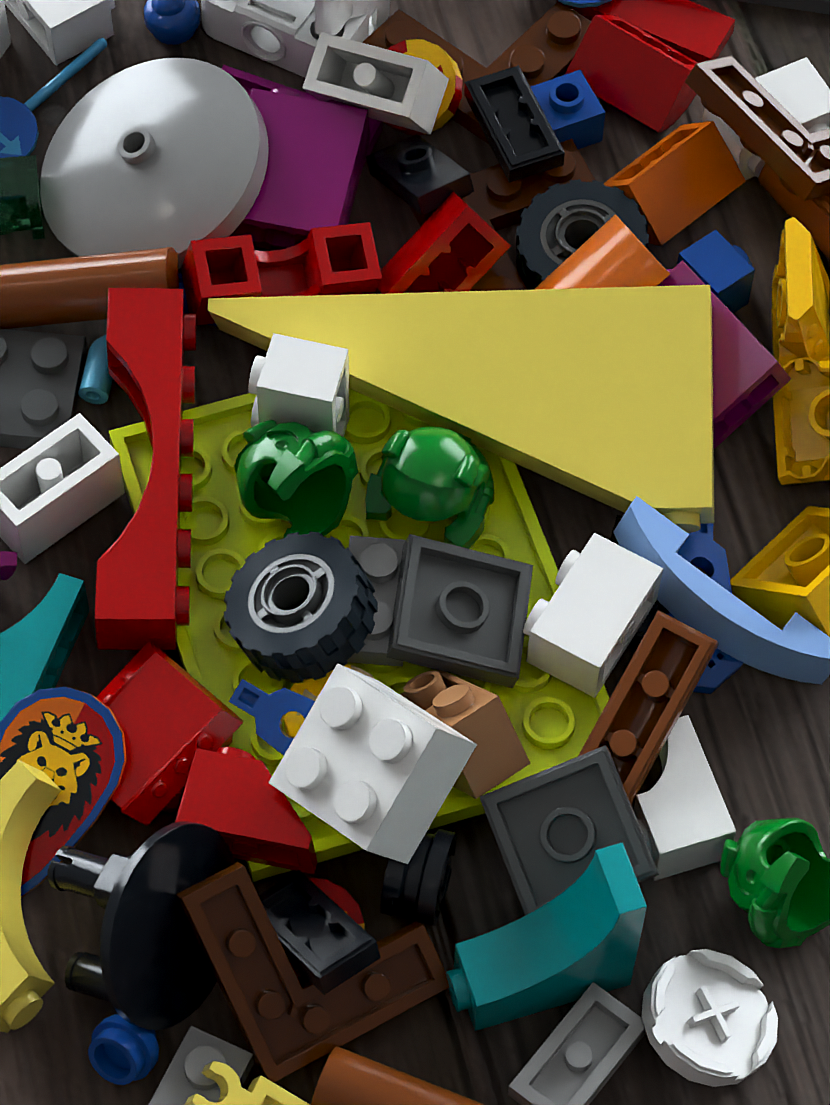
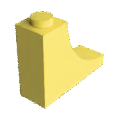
(23, 981)

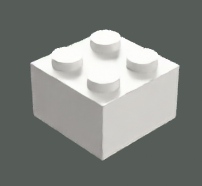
(372, 764)

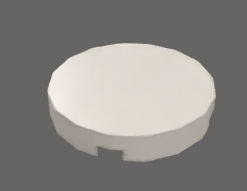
(709, 1018)

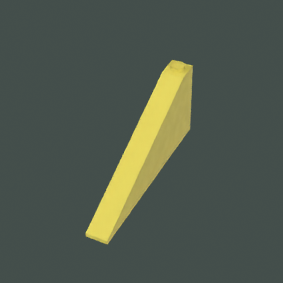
(565, 382)

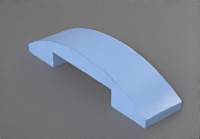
(698, 601)

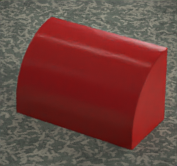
(634, 71)
(444, 253)

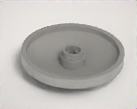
(154, 160)

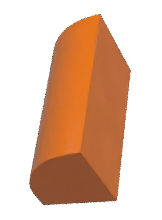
(679, 179)
(607, 260)

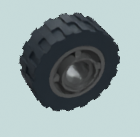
(567, 219)
(300, 607)

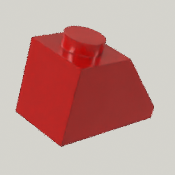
(254, 818)

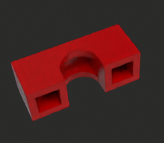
(325, 263)

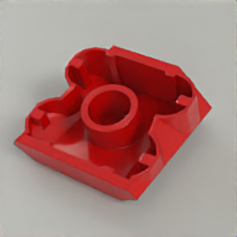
(163, 723)

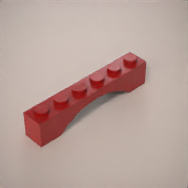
(139, 573)

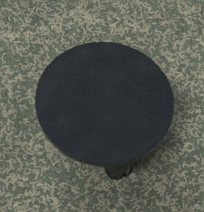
(147, 947)

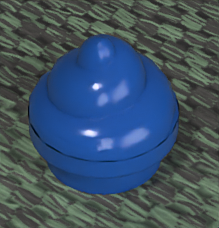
(172, 19)
(122, 1050)

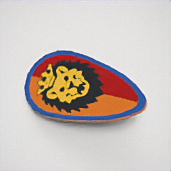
(81, 751)

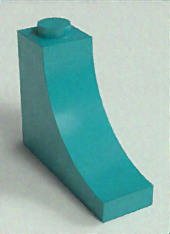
(41, 643)
(556, 950)

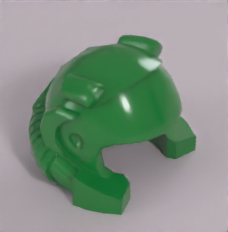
(296, 475)
(432, 478)
(779, 880)

